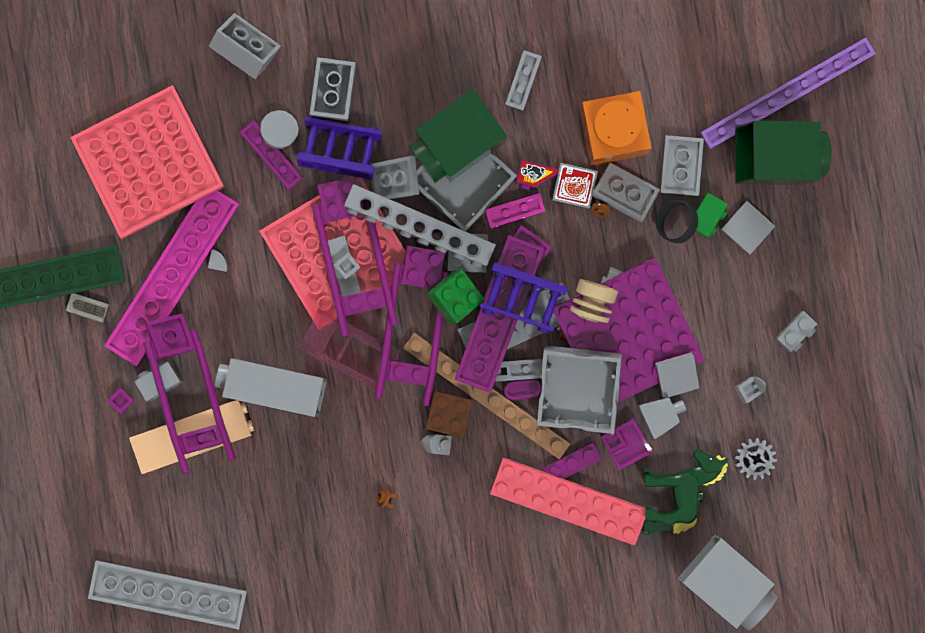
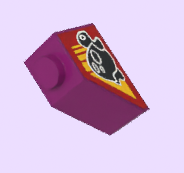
(533, 175)

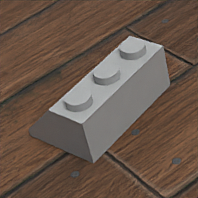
(244, 46)

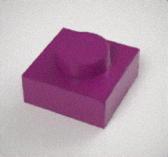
(120, 400)

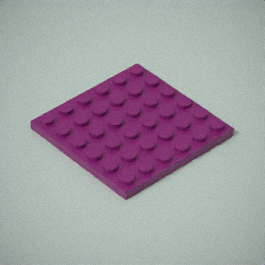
(642, 327)

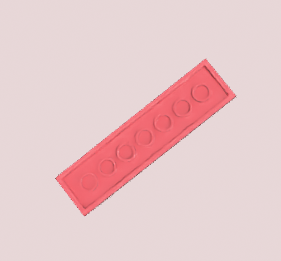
(568, 501)

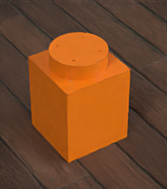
(617, 125)

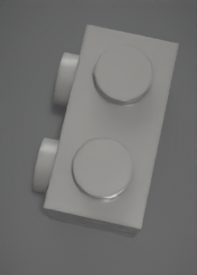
(796, 331)

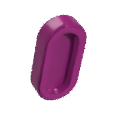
(522, 389)

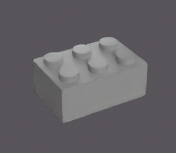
(333, 89)

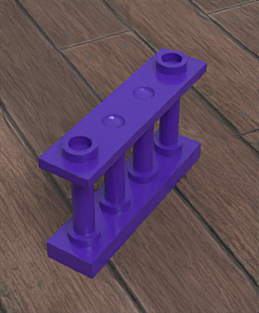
(327, 162)
(519, 279)

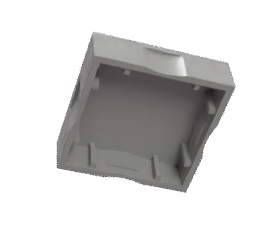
(469, 193)
(579, 389)

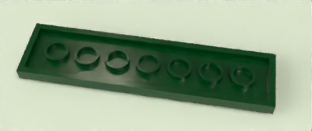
(61, 276)

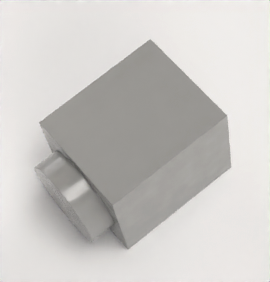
(729, 584)

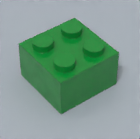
(455, 296)

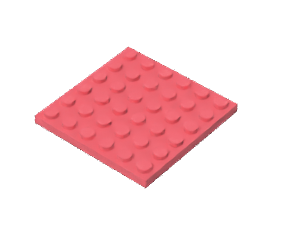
(147, 162)
(299, 252)

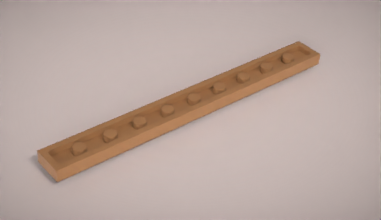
(493, 401)

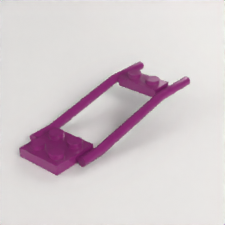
(333, 197)
(419, 269)
(171, 338)

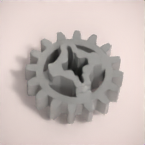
(760, 451)

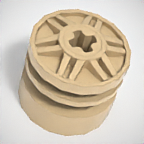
(593, 301)

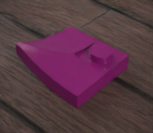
(626, 444)

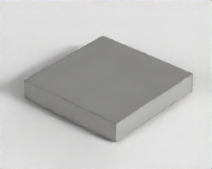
(748, 227)
(677, 375)

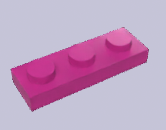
(515, 210)

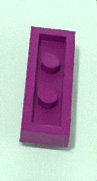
(573, 462)

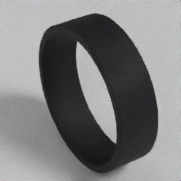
(661, 217)

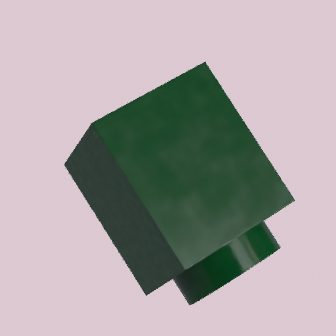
(457, 138)
(781, 153)

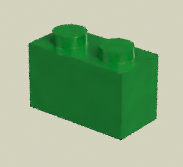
(709, 213)

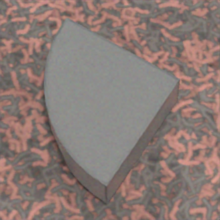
(217, 261)

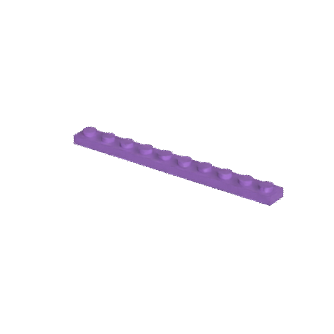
(789, 92)

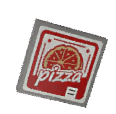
(574, 185)

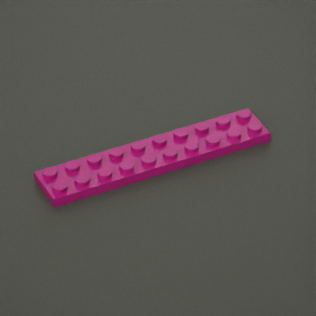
(172, 274)

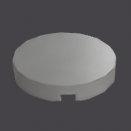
(279, 129)

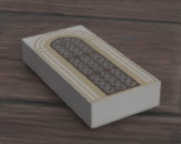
(87, 307)

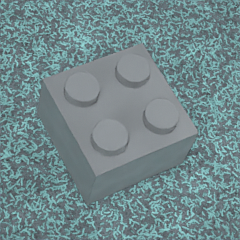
(146, 382)

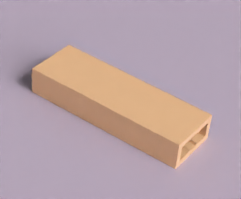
(155, 448)

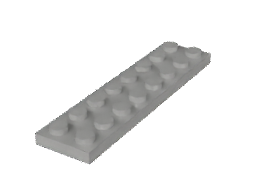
(167, 594)

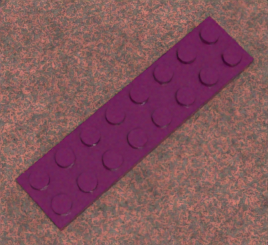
(493, 333)

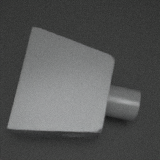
(661, 415)

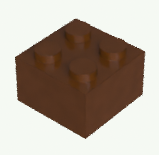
(449, 414)

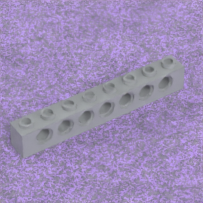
(484, 247)

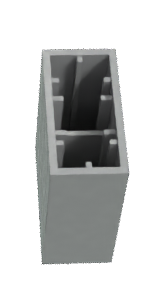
(271, 387)

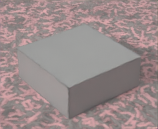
(347, 266)

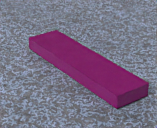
(271, 156)

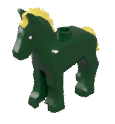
(685, 493)

